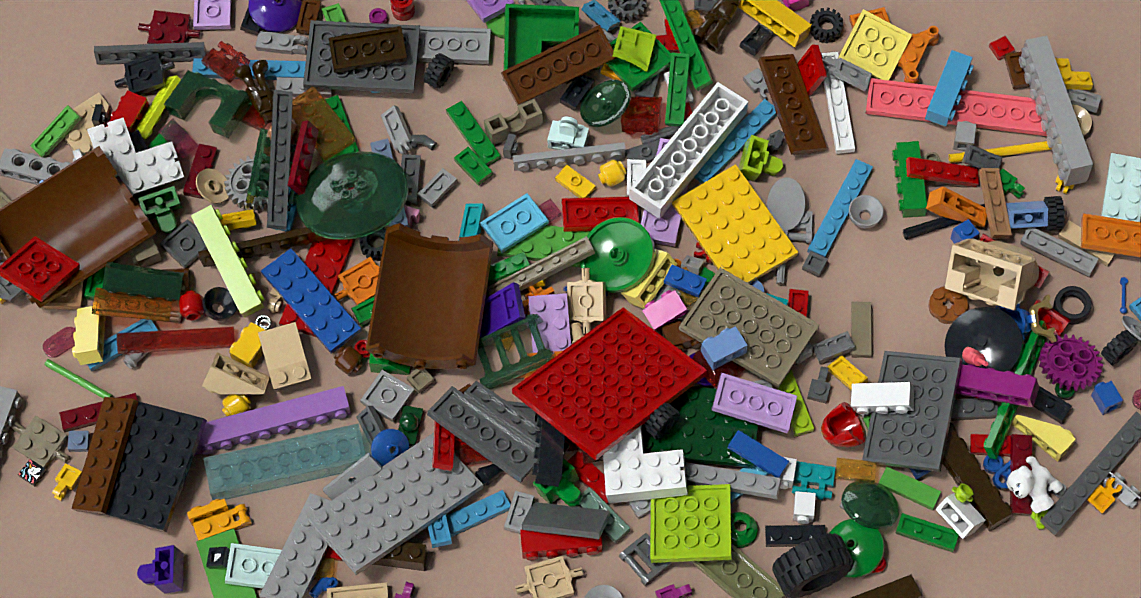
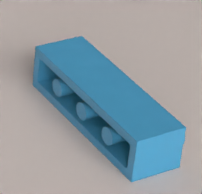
(949, 87)

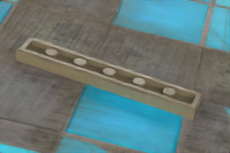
(546, 267)

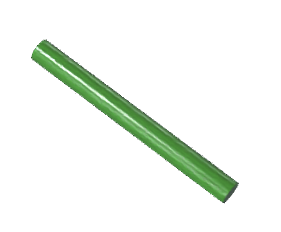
(77, 379)

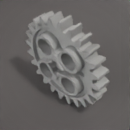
(240, 179)

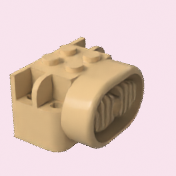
(979, 272)

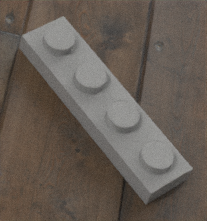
(1059, 251)

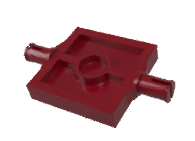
(169, 28)

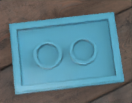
(514, 222)

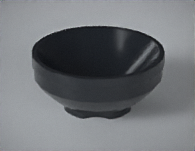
(220, 296)

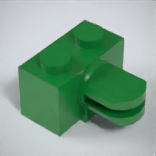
(162, 206)
(566, 491)

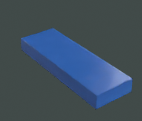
(758, 454)

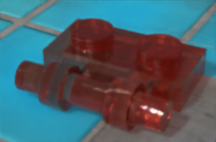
(221, 64)

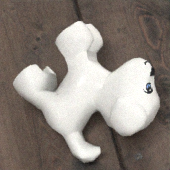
(1034, 482)

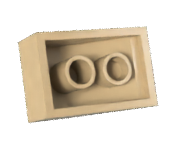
(284, 355)
(232, 377)

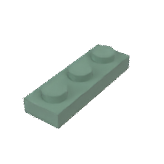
(615, 527)

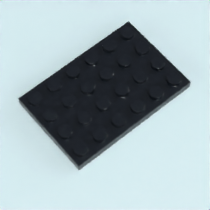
(154, 466)

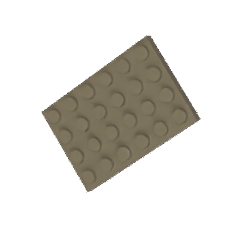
(770, 328)

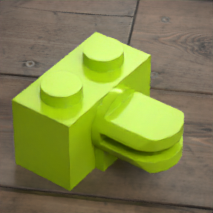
(757, 159)

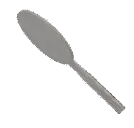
(787, 207)

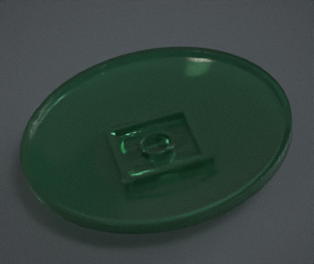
(349, 214)

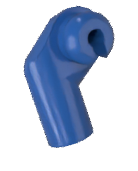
(322, 585)

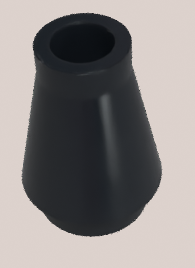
(488, 473)

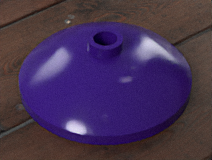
(274, 15)

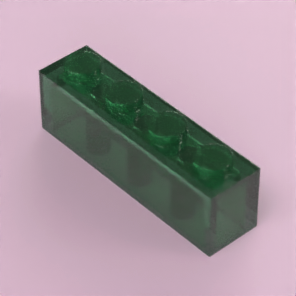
(143, 281)

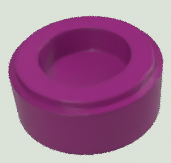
(378, 16)

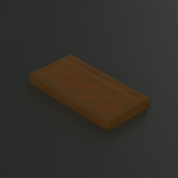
(332, 133)
(128, 306)

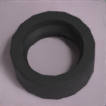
(1079, 293)

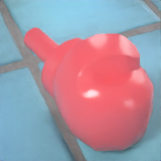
(973, 357)

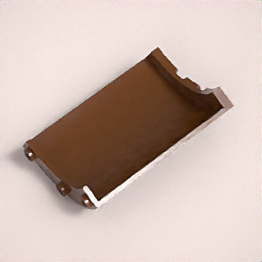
(79, 213)
(429, 299)

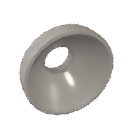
(867, 204)

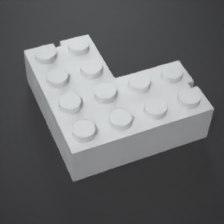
(137, 170)
(642, 475)

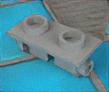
(1128, 494)

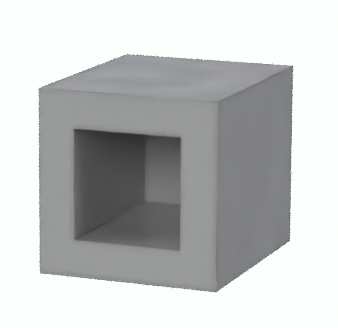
(964, 135)

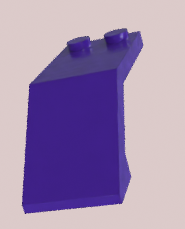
(502, 309)

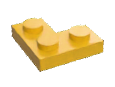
(1073, 79)

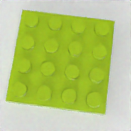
(692, 525)

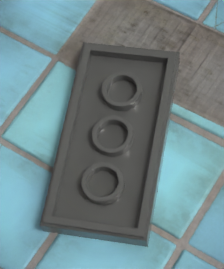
(566, 520)

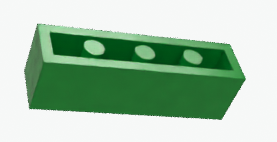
(911, 190)

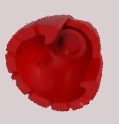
(843, 427)

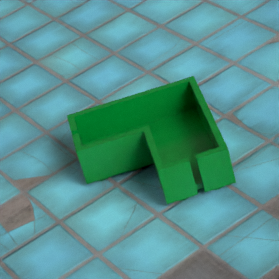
(536, 26)

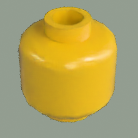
(612, 173)
(236, 404)

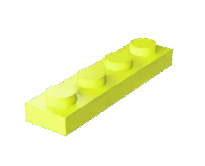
(157, 106)

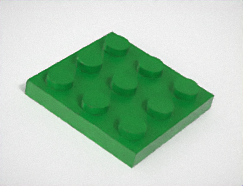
(635, 76)

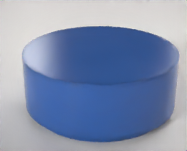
(992, 465)

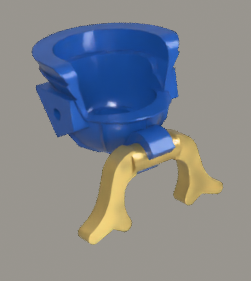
(1030, 320)

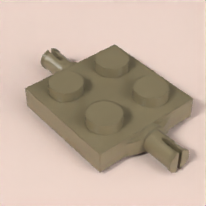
(40, 442)

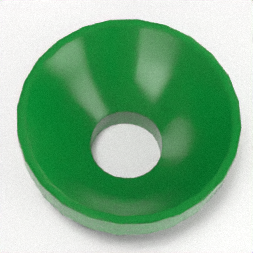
(743, 538)

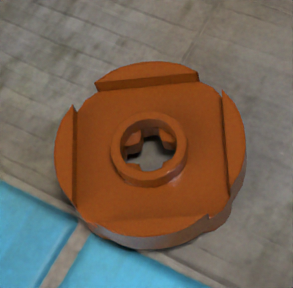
(941, 311)

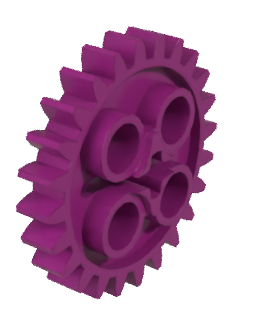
(1070, 362)

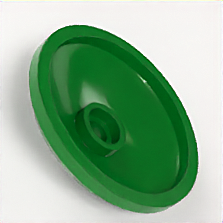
(867, 547)

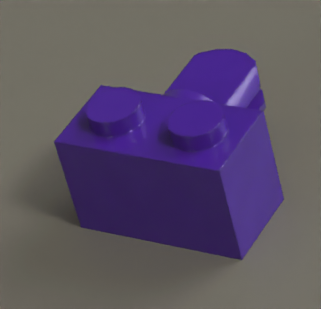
(165, 570)

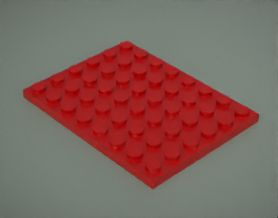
(609, 382)

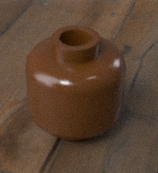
(348, 360)

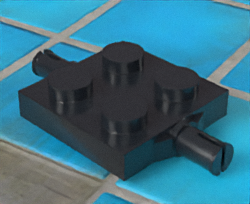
(145, 74)

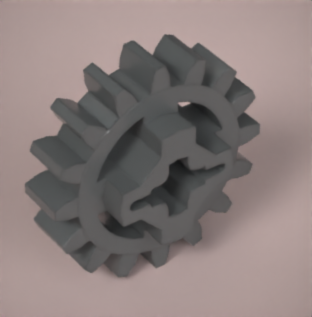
(627, 8)

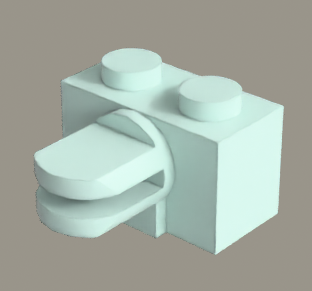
(567, 134)

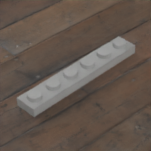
(569, 156)
(739, 481)

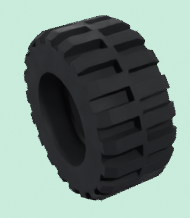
(812, 565)

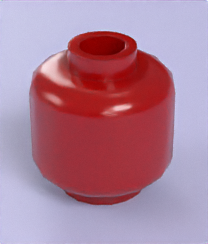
(191, 305)

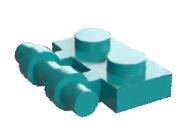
(814, 475)

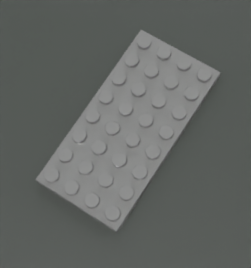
(392, 505)

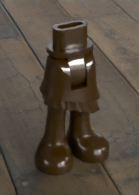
(722, 15)
(260, 96)

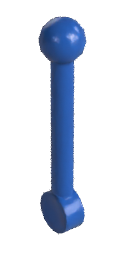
(1123, 281)

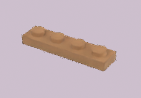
(995, 203)

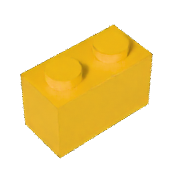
(248, 347)

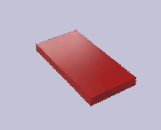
(587, 213)

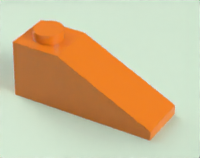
(956, 207)

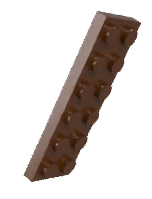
(558, 65)
(792, 104)
(104, 455)

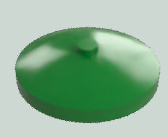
(621, 254)

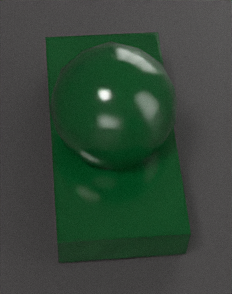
(410, 423)

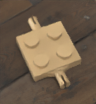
(586, 300)
(549, 579)

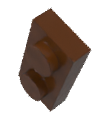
(309, 11)
(1015, 72)

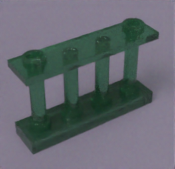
(258, 175)
(526, 363)

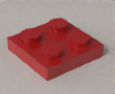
(812, 69)

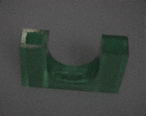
(196, 87)

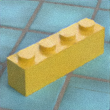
(778, 19)

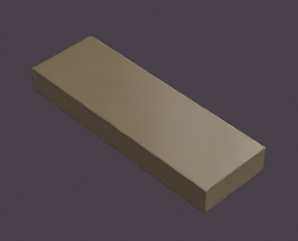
(861, 329)

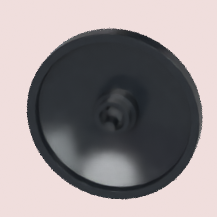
(990, 333)

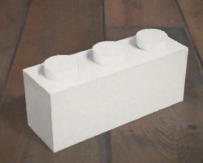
(882, 397)

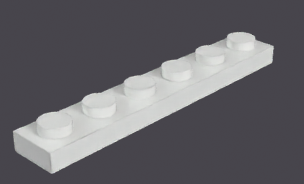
(838, 111)

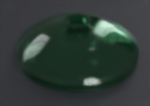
(605, 103)
(870, 504)

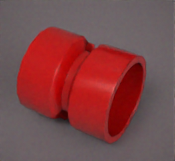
(402, 9)

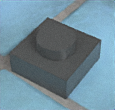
(775, 140)
(510, 146)
(814, 264)

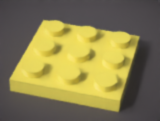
(875, 45)

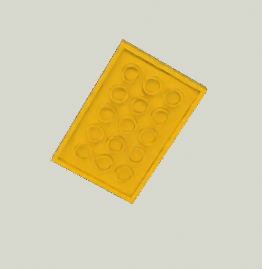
(735, 226)

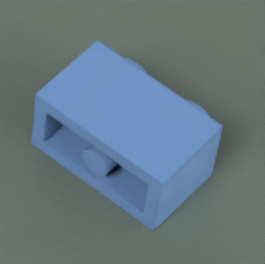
(1027, 214)
(723, 347)

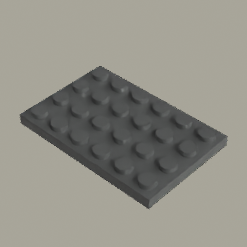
(392, 77)
(920, 435)

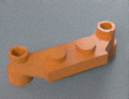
(914, 52)

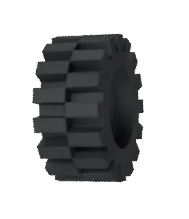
(828, 16)
(438, 70)
(1055, 213)
(371, 251)
(1119, 347)
(662, 421)

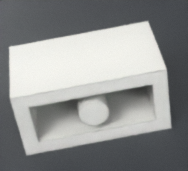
(960, 515)

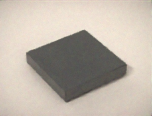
(184, 244)

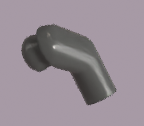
(422, 139)

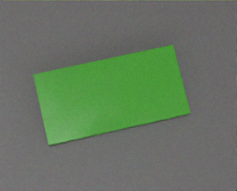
(217, 576)

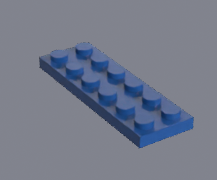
(311, 301)

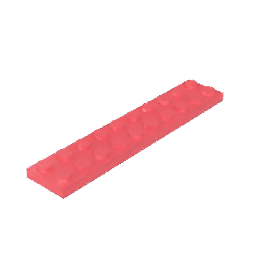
(980, 108)

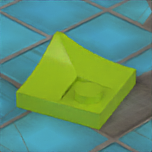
(634, 46)

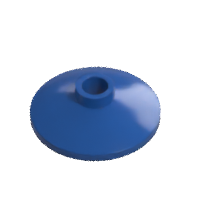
(384, 441)

